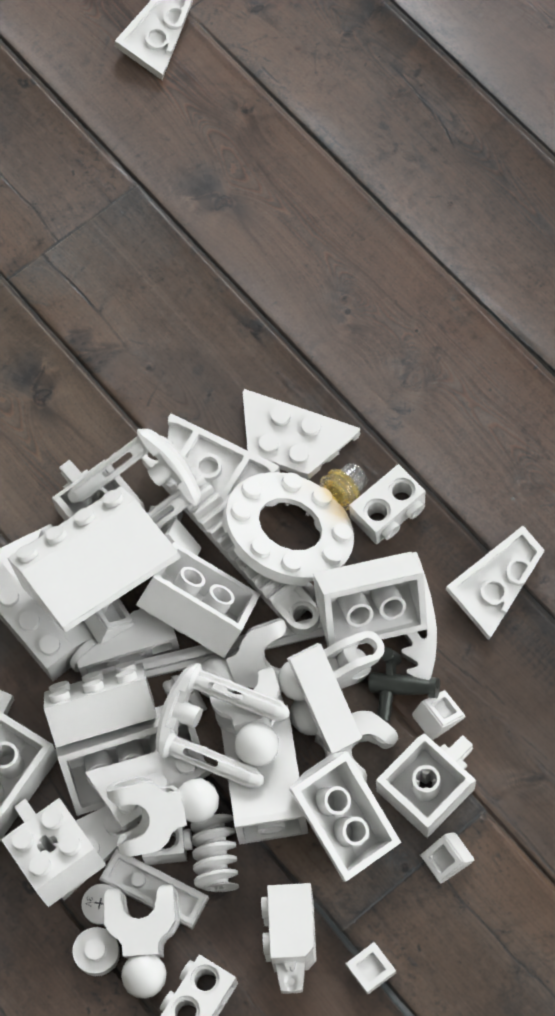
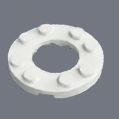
(266, 556)

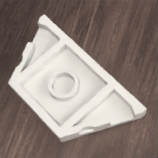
(293, 436)
(215, 458)

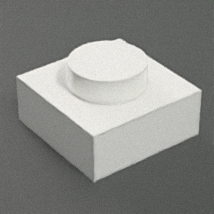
(370, 968)

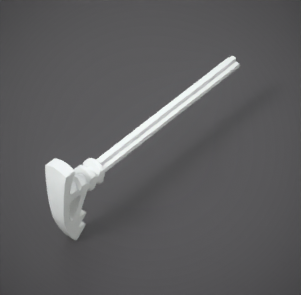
(421, 652)

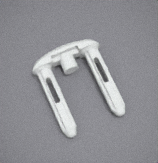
(169, 466)
(178, 709)

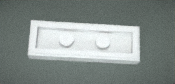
(324, 698)
(142, 881)

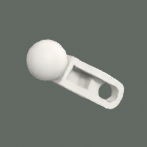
(346, 660)
(244, 663)
(369, 724)
(255, 739)
(162, 810)
(143, 938)

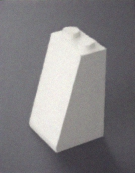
(269, 809)

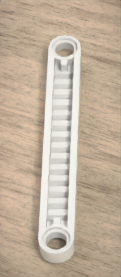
(208, 516)

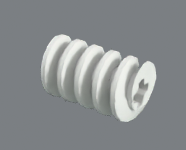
(213, 855)

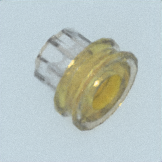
(345, 484)

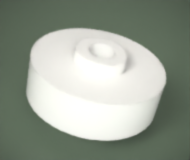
(96, 951)

